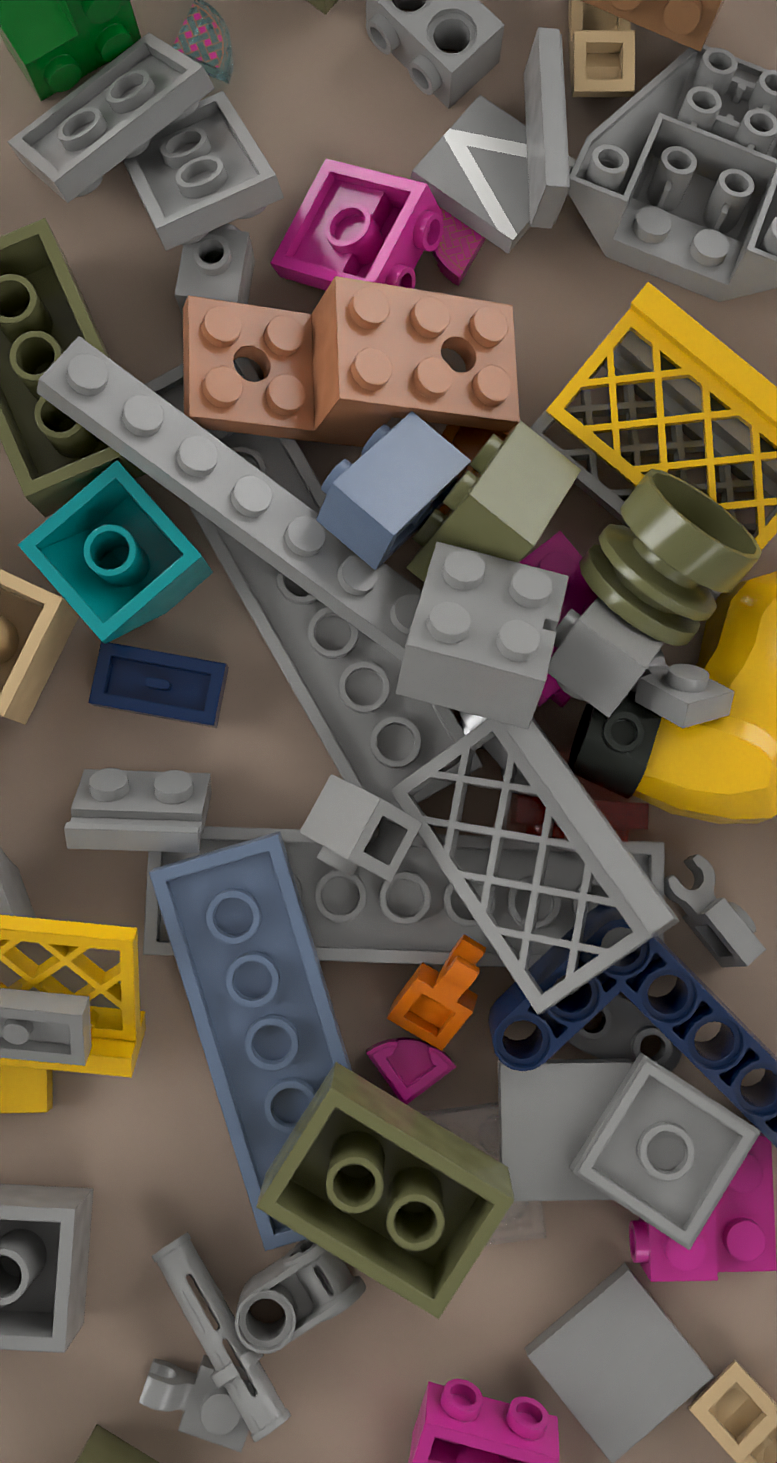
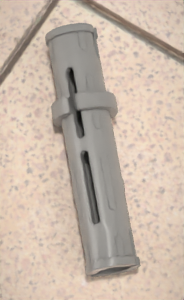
(261, 1410)

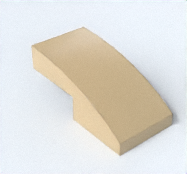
(600, 52)
(739, 1416)

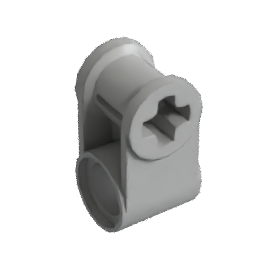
(303, 1293)

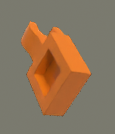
(436, 1002)

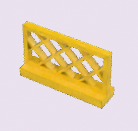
(706, 363)
(114, 1031)

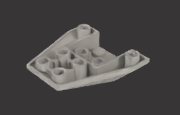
(689, 177)

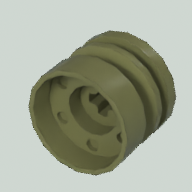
(668, 558)

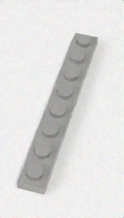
(229, 492)

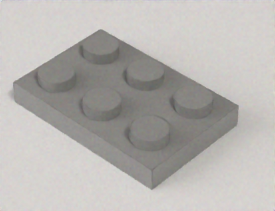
(111, 116)
(202, 174)

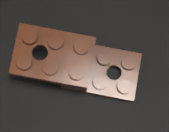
(350, 363)

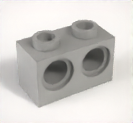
(434, 26)

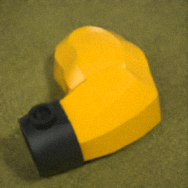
(715, 768)

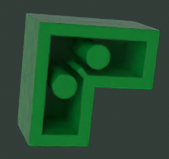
(65, 38)

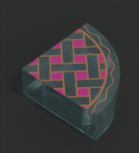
(207, 40)

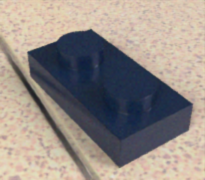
(158, 684)

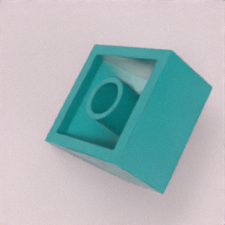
(115, 555)

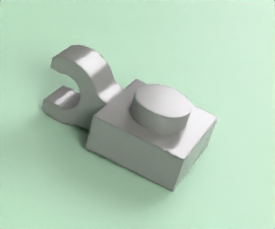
(682, 693)
(717, 923)
(207, 1409)

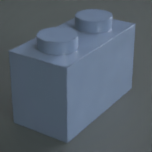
(390, 488)

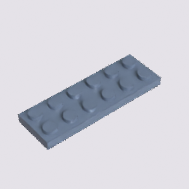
(252, 997)

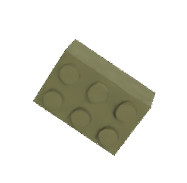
(387, 1190)

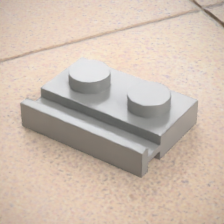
(139, 811)

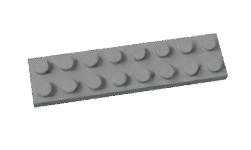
(332, 666)
(419, 911)

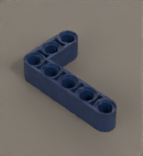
(677, 1015)

